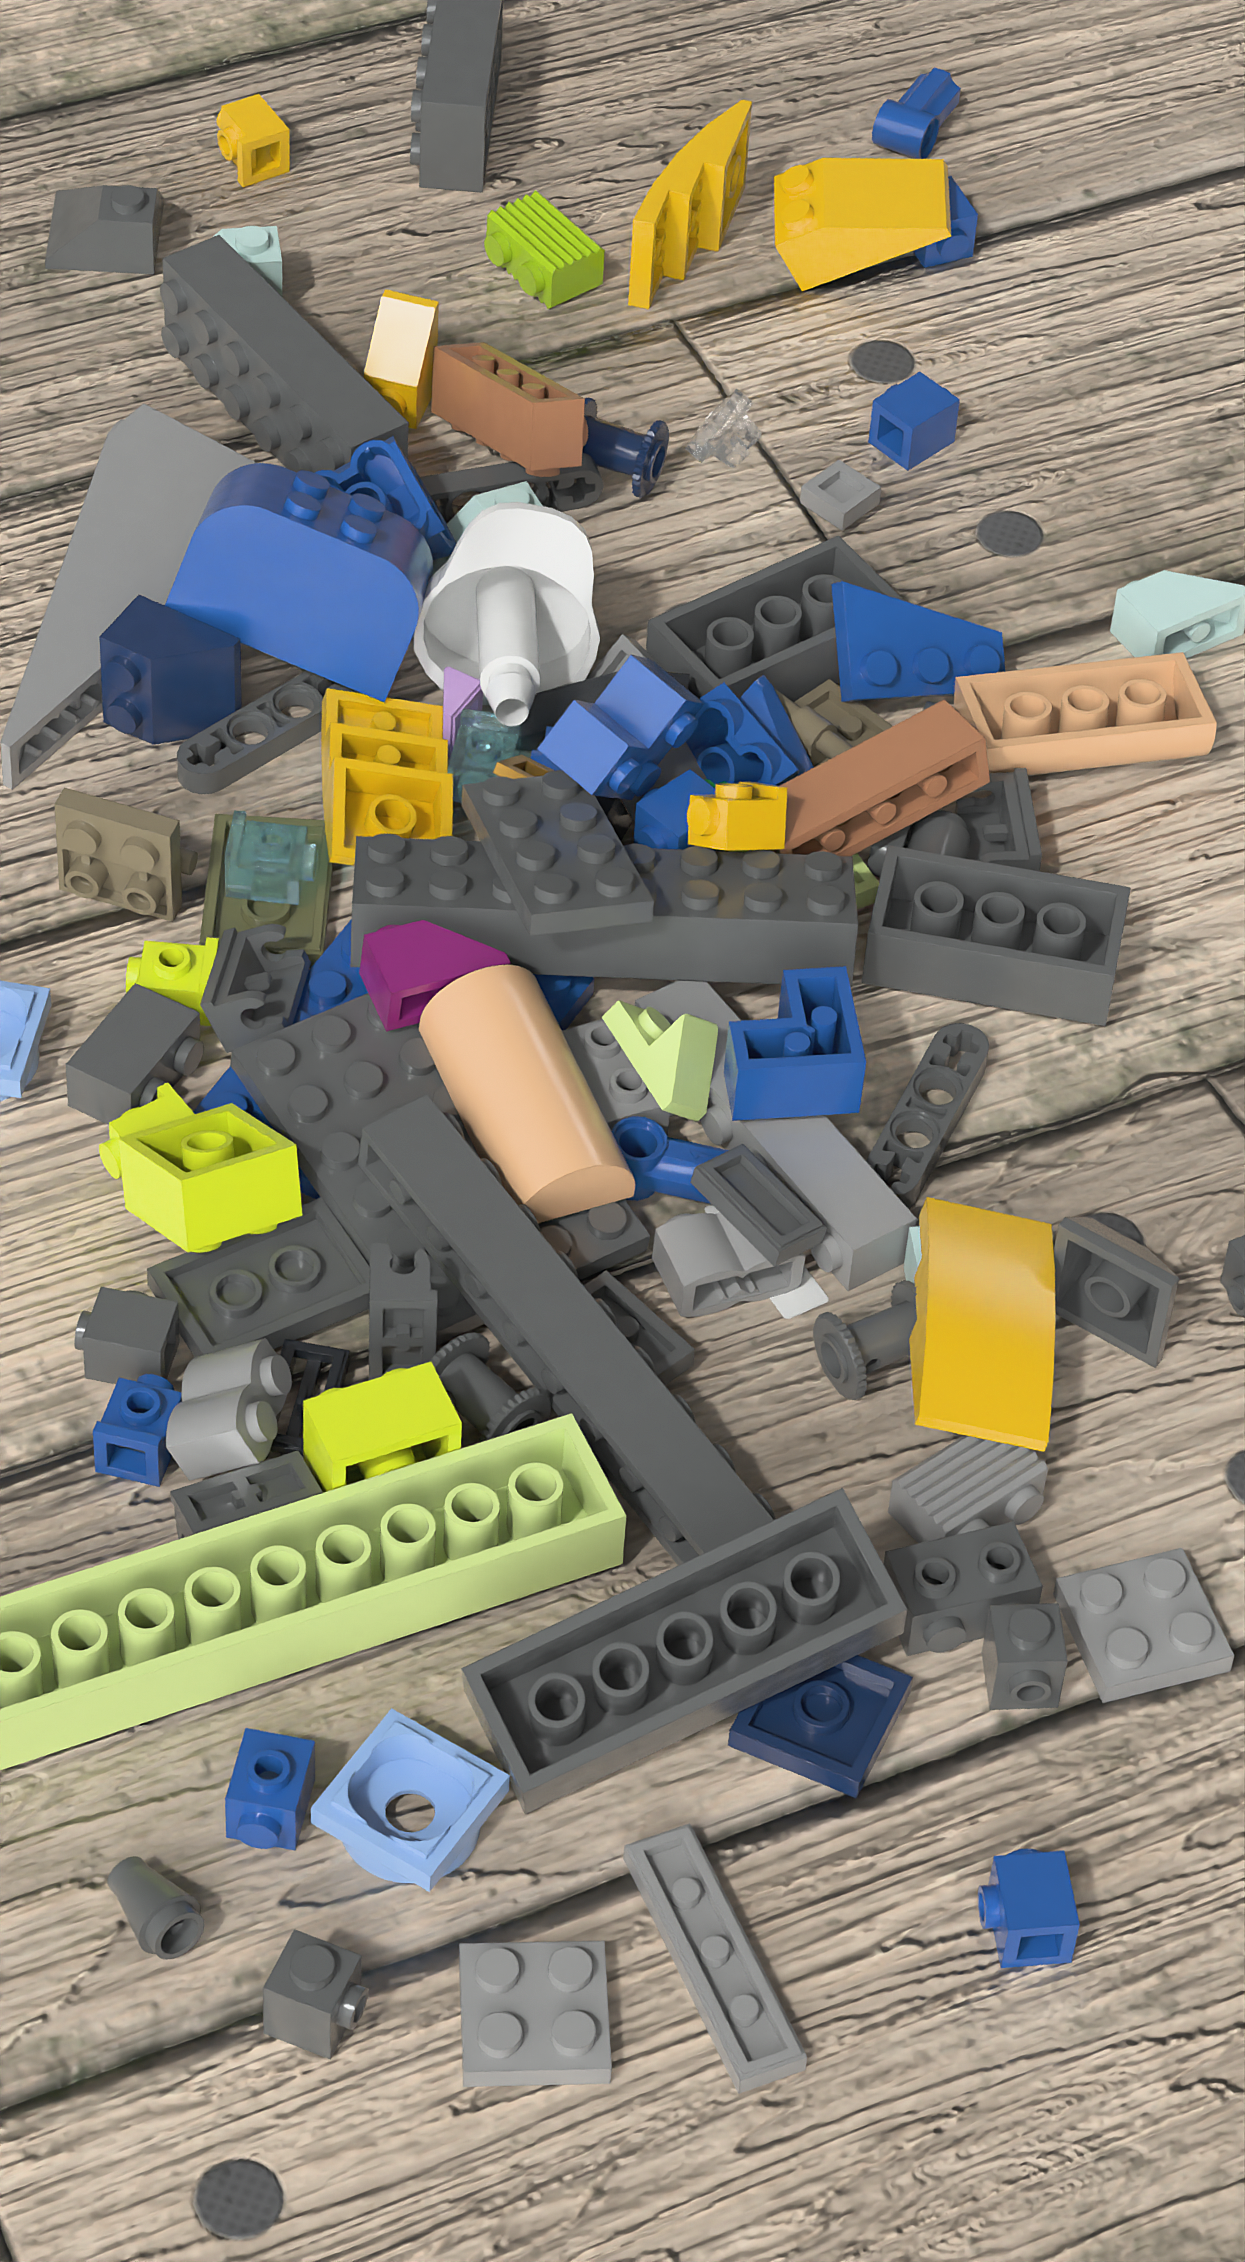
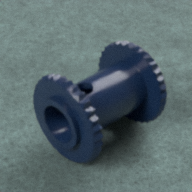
(627, 450)

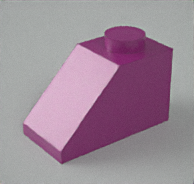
(414, 962)

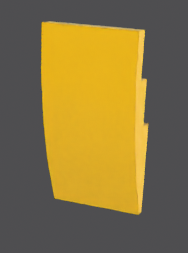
(690, 203)
(382, 771)
(984, 1325)

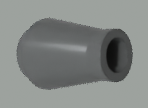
(158, 1911)

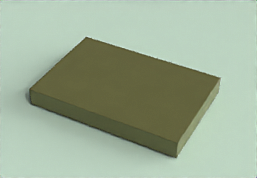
(303, 922)

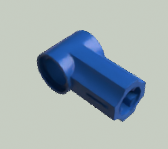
(914, 120)
(660, 1161)

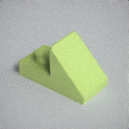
(669, 1058)

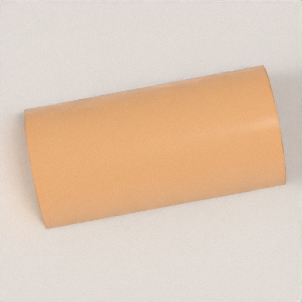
(1088, 714)
(523, 1093)

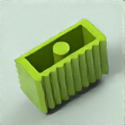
(543, 250)

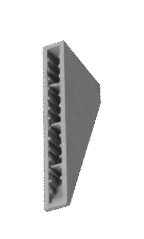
(124, 545)

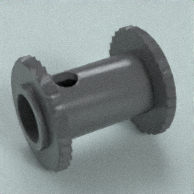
(867, 1344)
(482, 1394)

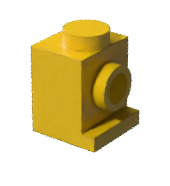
(254, 140)
(739, 817)

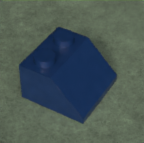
(167, 673)

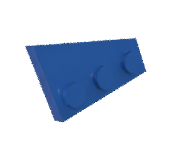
(904, 648)

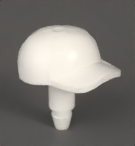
(512, 607)

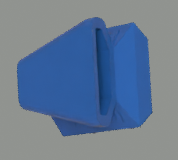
(385, 474)
(747, 737)

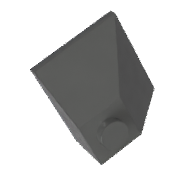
(105, 229)
(1113, 1287)

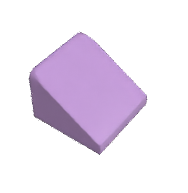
(458, 693)

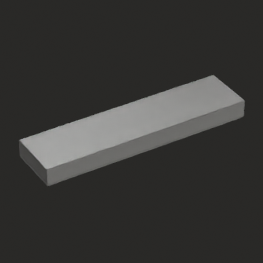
(715, 1958)

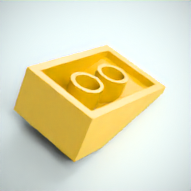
(857, 213)

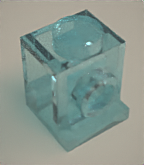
(479, 747)
(268, 860)

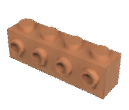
(509, 407)
(885, 783)

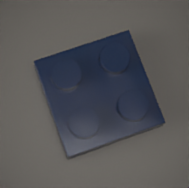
(827, 1724)

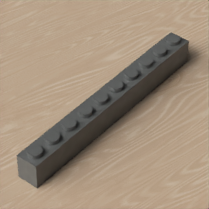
(558, 1331)

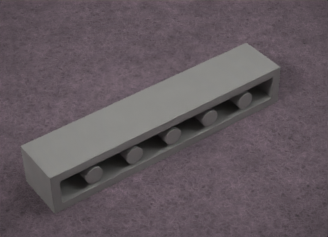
(807, 1154)

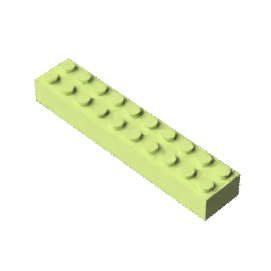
(301, 1586)

